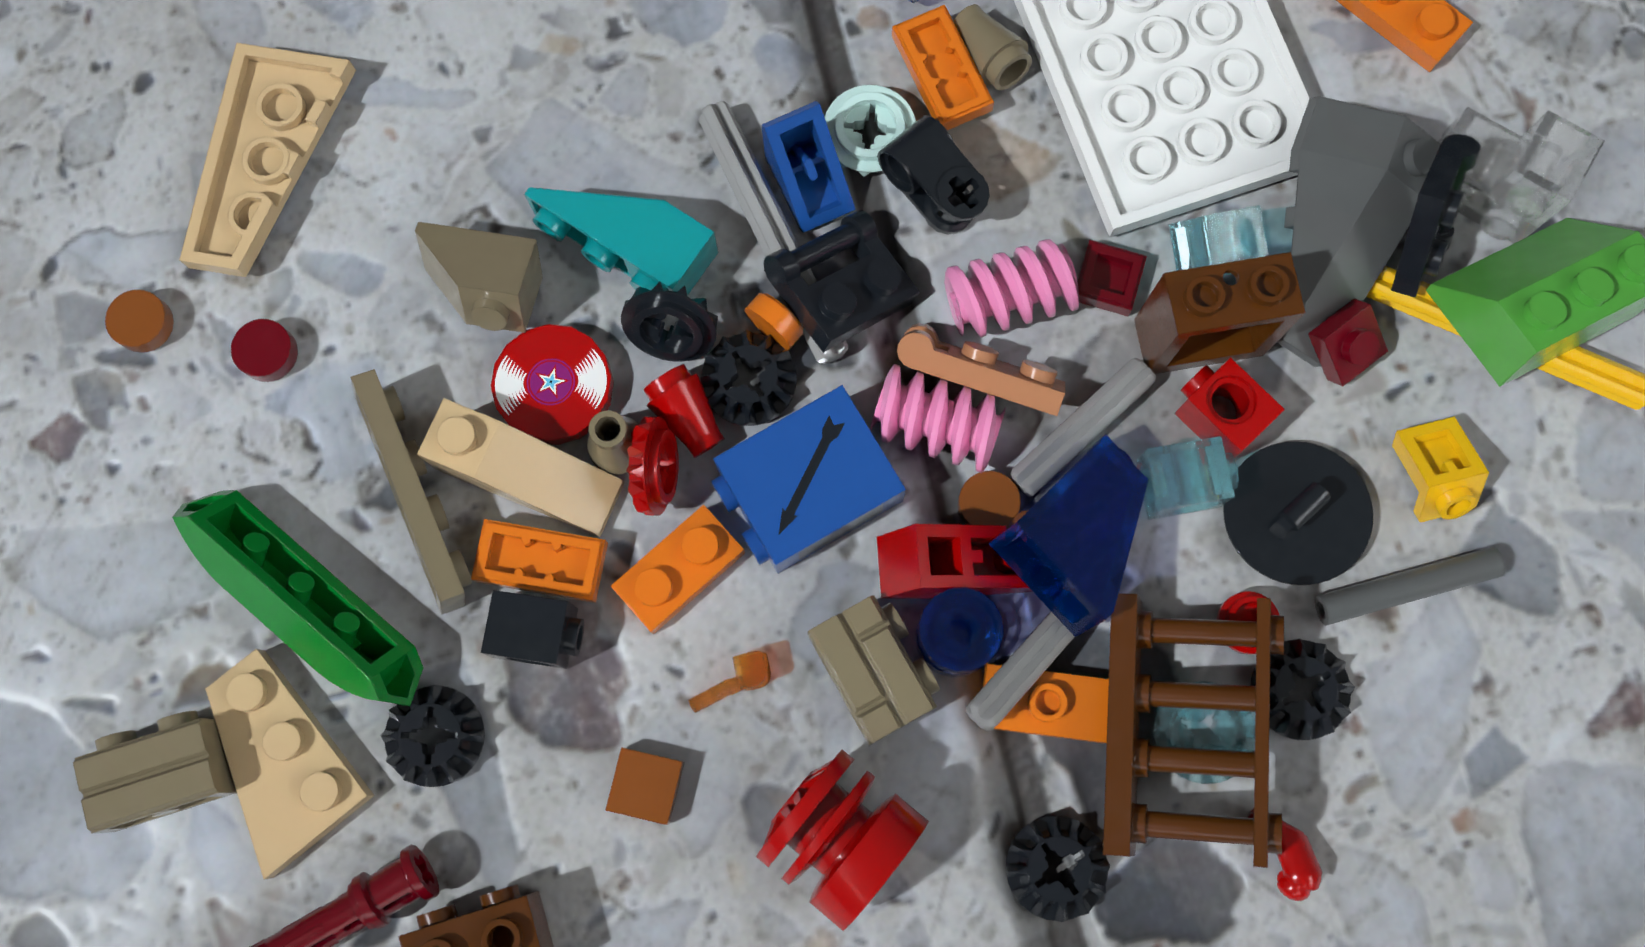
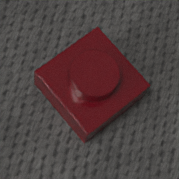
(1348, 342)

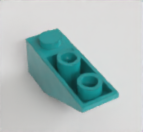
(633, 234)

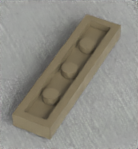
(422, 514)

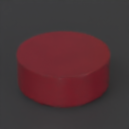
(264, 350)

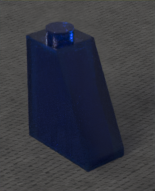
(1078, 535)

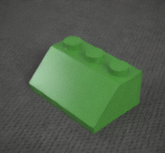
(1545, 294)

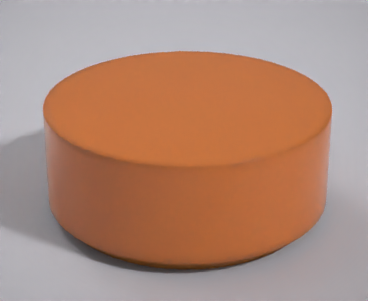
(774, 319)

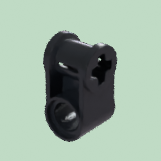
(930, 171)

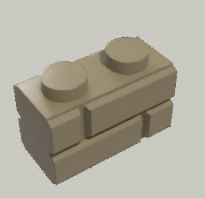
(873, 668)
(153, 774)

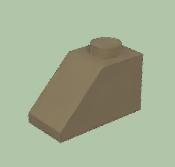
(483, 274)

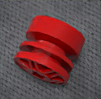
(842, 839)

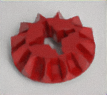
(652, 466)

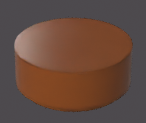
(139, 321)
(988, 499)

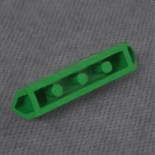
(299, 598)

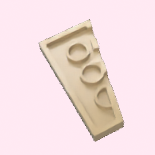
(258, 148)

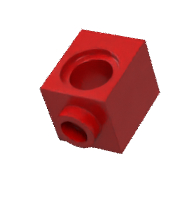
(1252, 403)

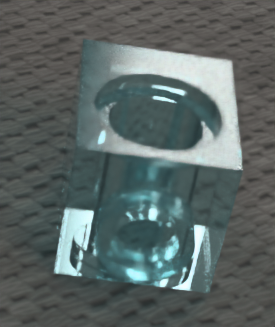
(1219, 238)
(1188, 477)

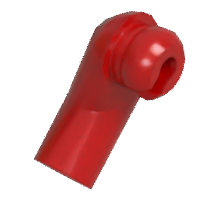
(1299, 864)

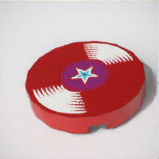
(552, 383)

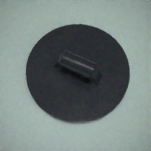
(1299, 513)

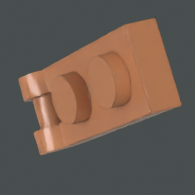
(979, 369)

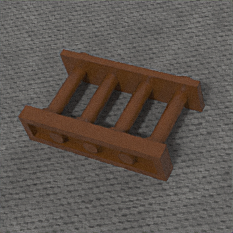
(1134, 757)

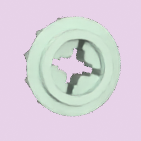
(851, 112)

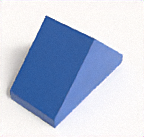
(807, 166)

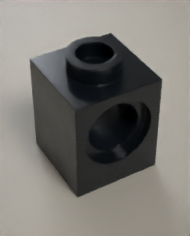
(532, 630)

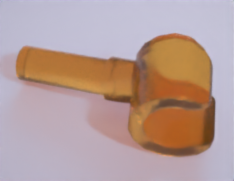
(751, 673)

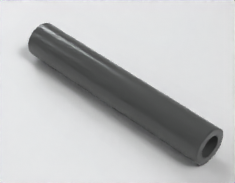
(1409, 586)

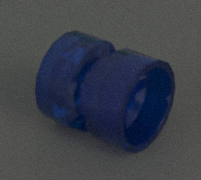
(959, 632)

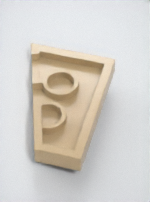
(282, 762)

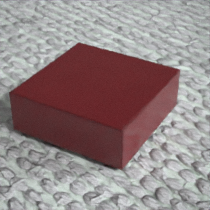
(1110, 277)

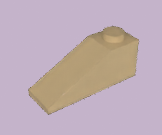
(519, 467)

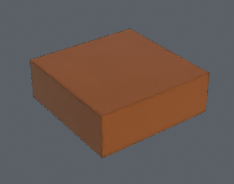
(645, 786)

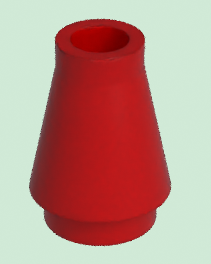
(684, 406)

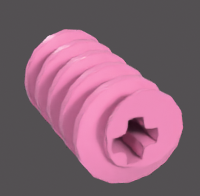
(1011, 286)
(937, 418)

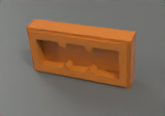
(942, 68)
(539, 560)
(1059, 707)

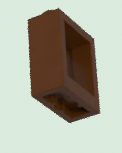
(1203, 321)

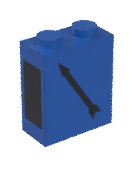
(807, 480)

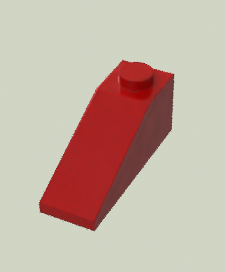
(939, 557)

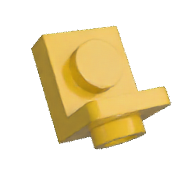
(1442, 468)

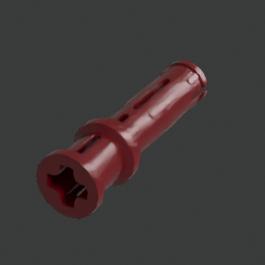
(367, 903)

